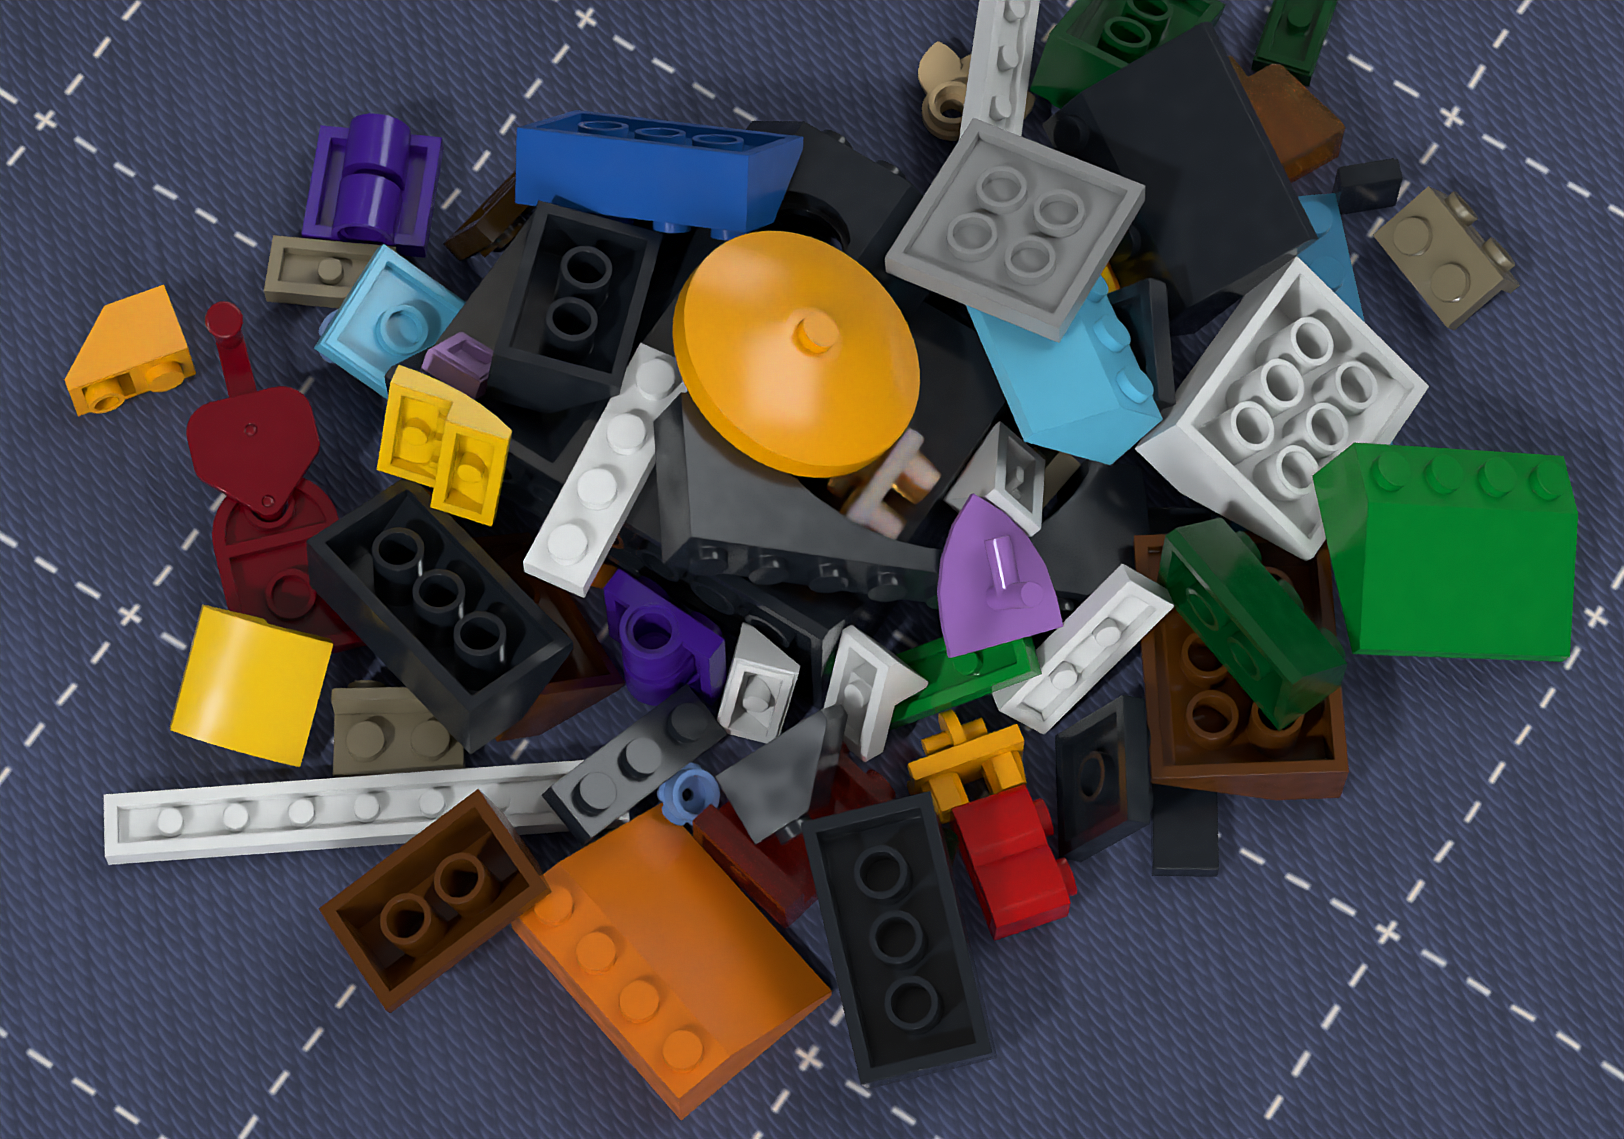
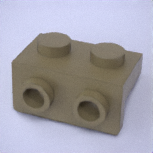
(1446, 255)

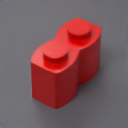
(1011, 861)

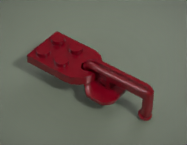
(257, 455)

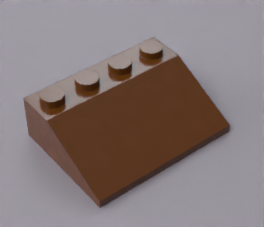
(1206, 724)

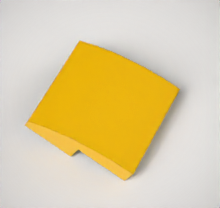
(444, 443)
(251, 685)

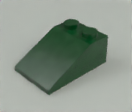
(1108, 35)

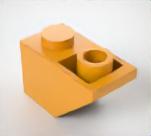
(129, 352)

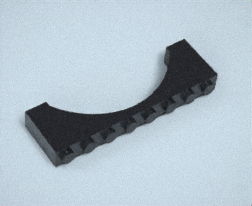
(763, 524)

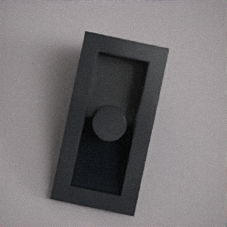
(787, 777)

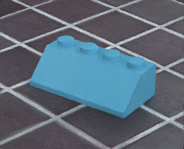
(1077, 392)

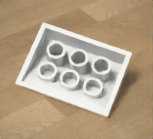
(1278, 401)

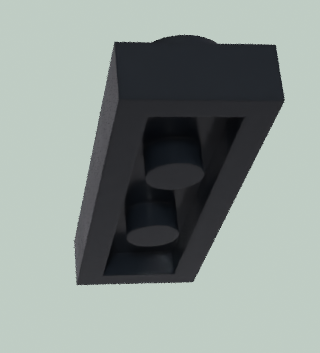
(634, 764)

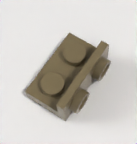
(388, 733)

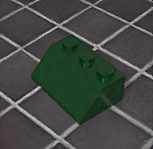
(1250, 620)

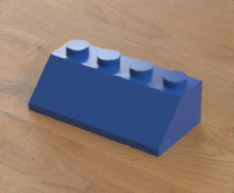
(656, 171)

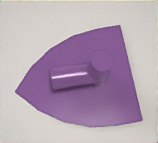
(992, 582)

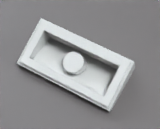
(757, 688)

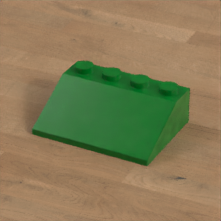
(1451, 551)

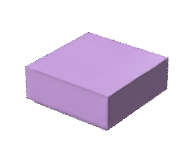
(460, 364)

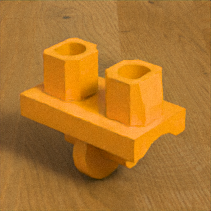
(964, 755)

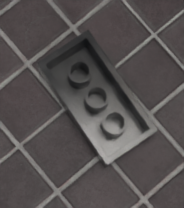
(898, 940)

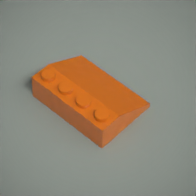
(669, 958)

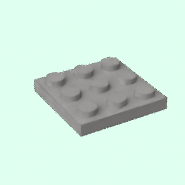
(1015, 229)

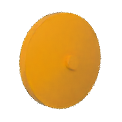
(796, 354)

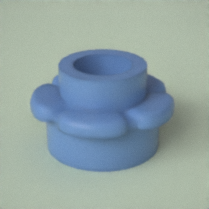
(703, 793)

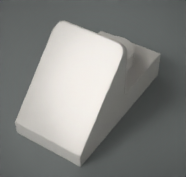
(869, 685)

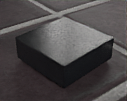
(1367, 186)

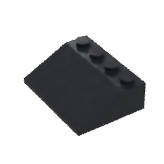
(1215, 190)

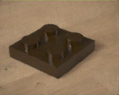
(490, 224)

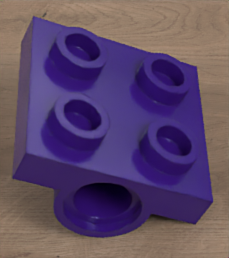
(374, 185)
(662, 643)

